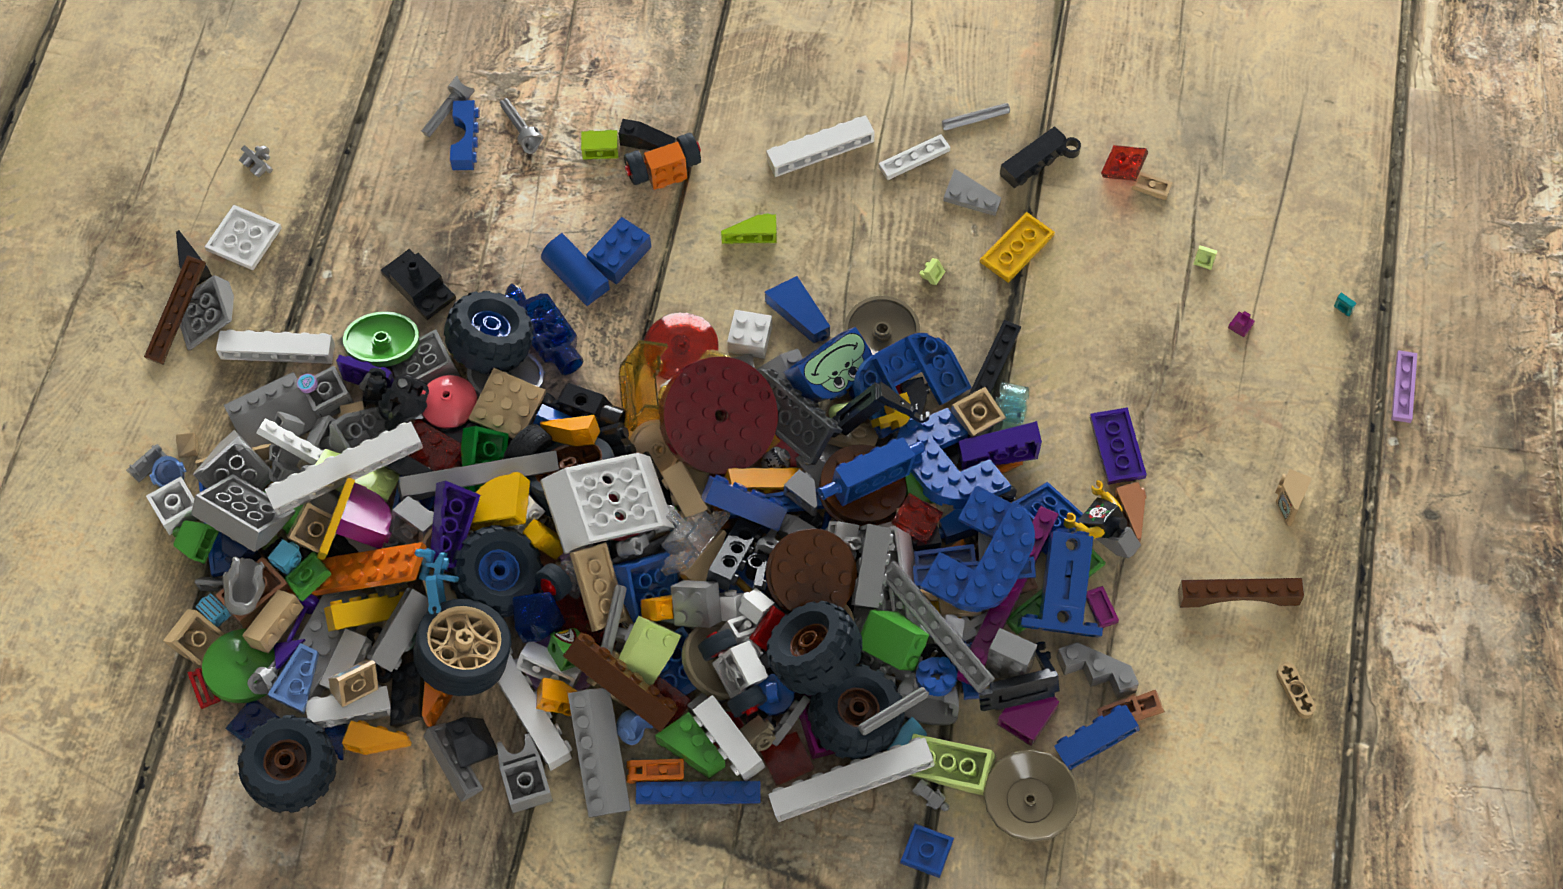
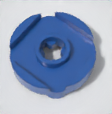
(939, 666)

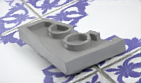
(971, 195)

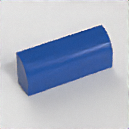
(574, 269)

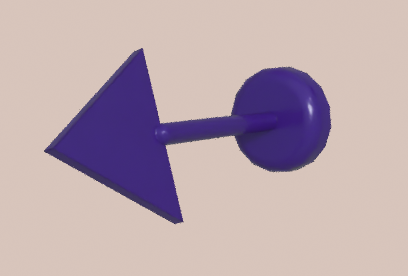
(286, 649)

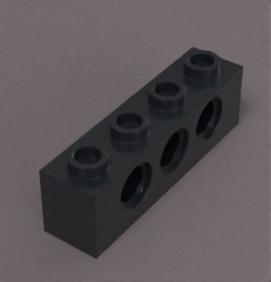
(734, 553)

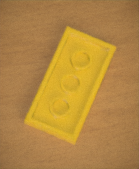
(1017, 247)
(334, 522)

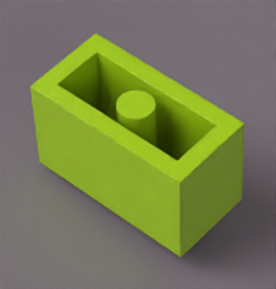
(600, 144)

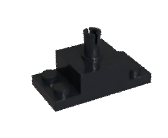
(418, 283)

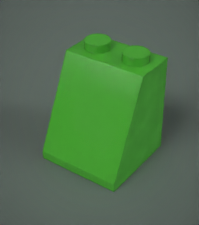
(893, 639)

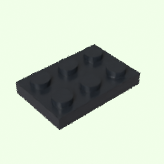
(406, 695)

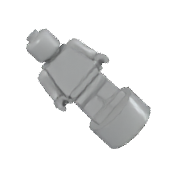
(934, 798)

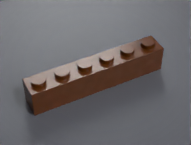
(620, 681)

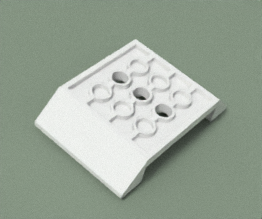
(583, 507)

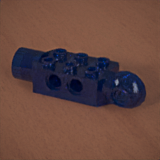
(552, 333)

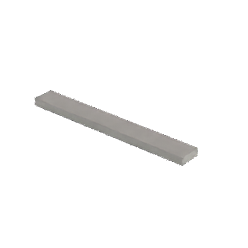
(479, 473)
(937, 627)

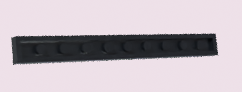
(990, 370)

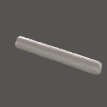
(976, 116)
(614, 617)
(893, 711)

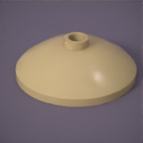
(649, 438)

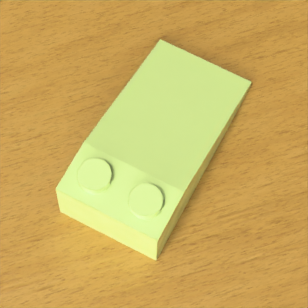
(380, 481)
(648, 648)
(957, 765)

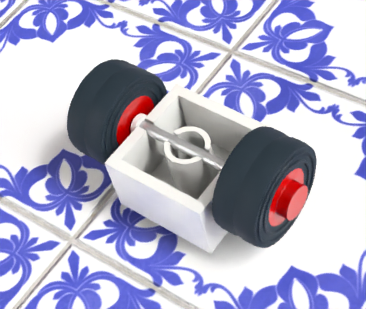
(738, 670)

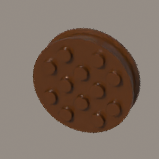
(872, 508)
(811, 568)

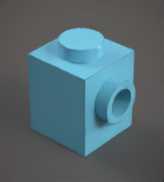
(285, 556)

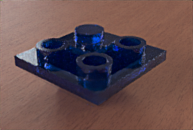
(536, 616)

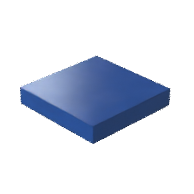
(927, 850)

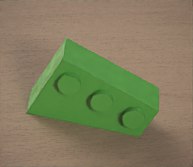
(690, 743)

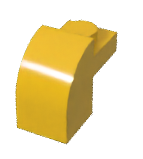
(893, 418)

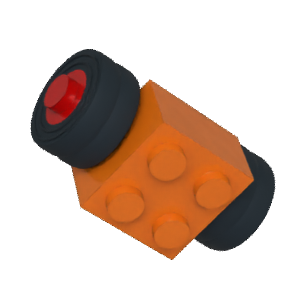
(664, 164)

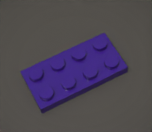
(1117, 446)

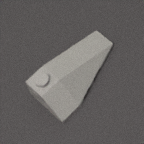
(355, 428)

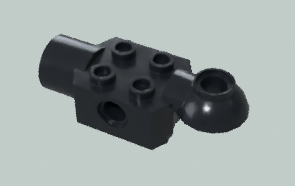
(583, 402)

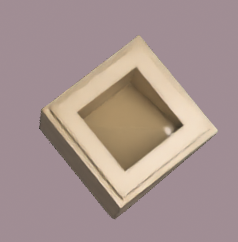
(187, 445)

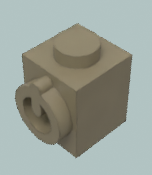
(758, 733)

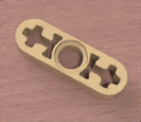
(1307, 701)

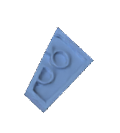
(295, 680)

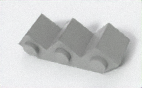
(283, 461)
(1098, 668)

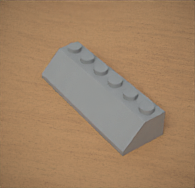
(599, 752)

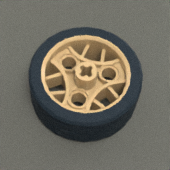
(462, 647)

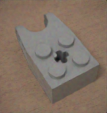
(521, 769)

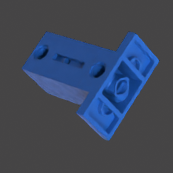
(1065, 586)

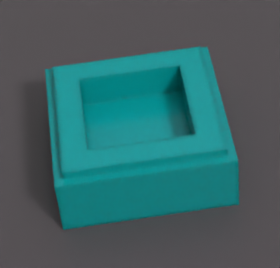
(1345, 304)

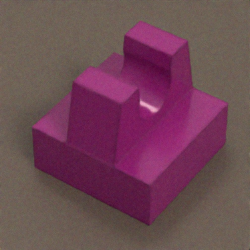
(1241, 323)

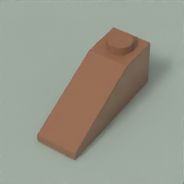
(1132, 500)

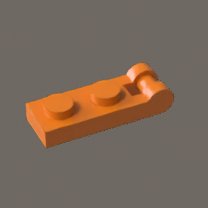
(655, 770)

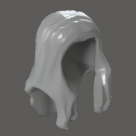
(243, 585)

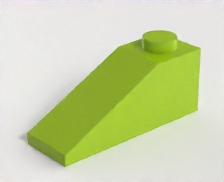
(753, 230)

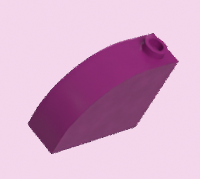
(366, 518)

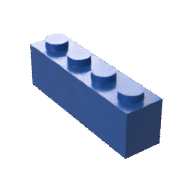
(1096, 737)

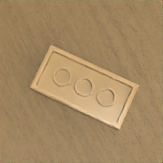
(596, 583)

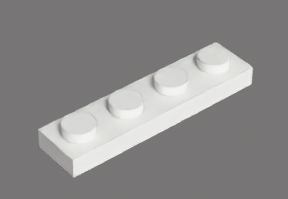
(914, 157)
(289, 441)

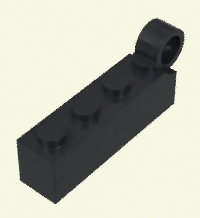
(1038, 155)

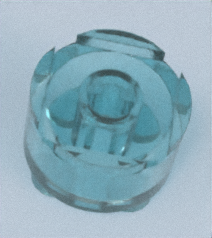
(1013, 402)

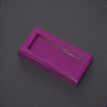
(1101, 607)

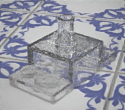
(690, 538)

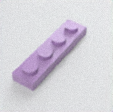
(1404, 386)

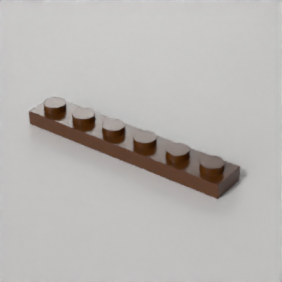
(175, 310)

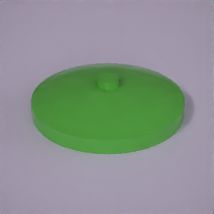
(381, 338)
(229, 666)

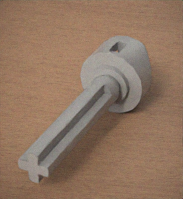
(458, 92)
(529, 137)
(265, 677)

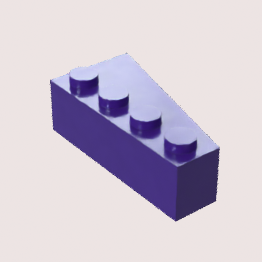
(1002, 446)
(452, 519)

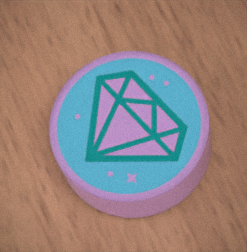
(307, 383)

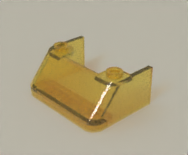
(639, 383)

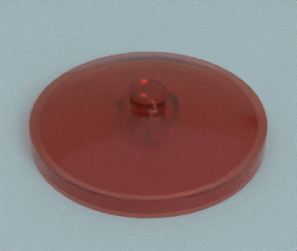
(686, 339)

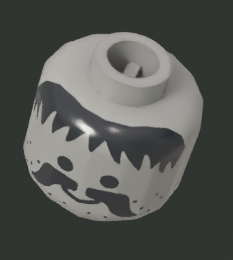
(776, 458)

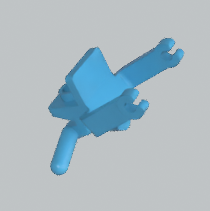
(434, 582)

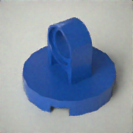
(778, 696)

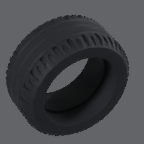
(528, 442)

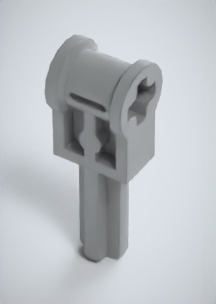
(634, 544)

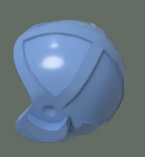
(166, 470)
(631, 727)

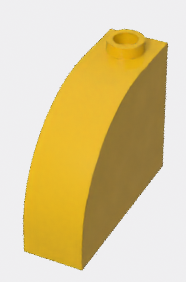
(502, 502)

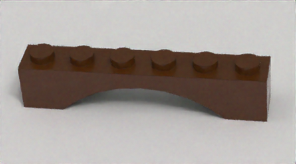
(1270, 590)

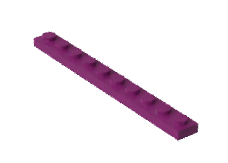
(998, 616)

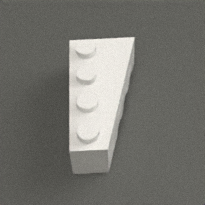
(729, 738)

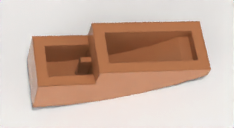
(1140, 706)

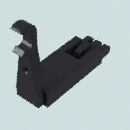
(869, 403)
(1023, 688)

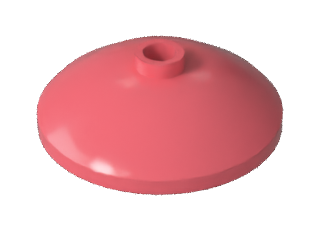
(455, 408)

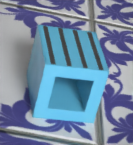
(213, 610)

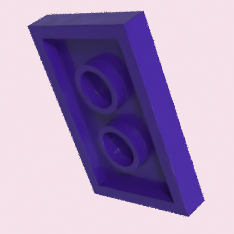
(355, 370)

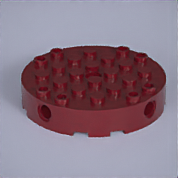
(746, 413)

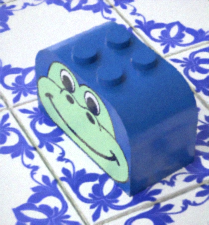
(830, 368)

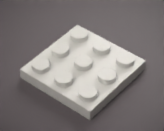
(243, 237)

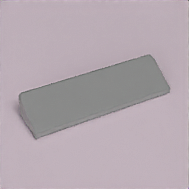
(462, 780)

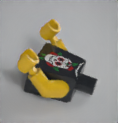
(1102, 516)

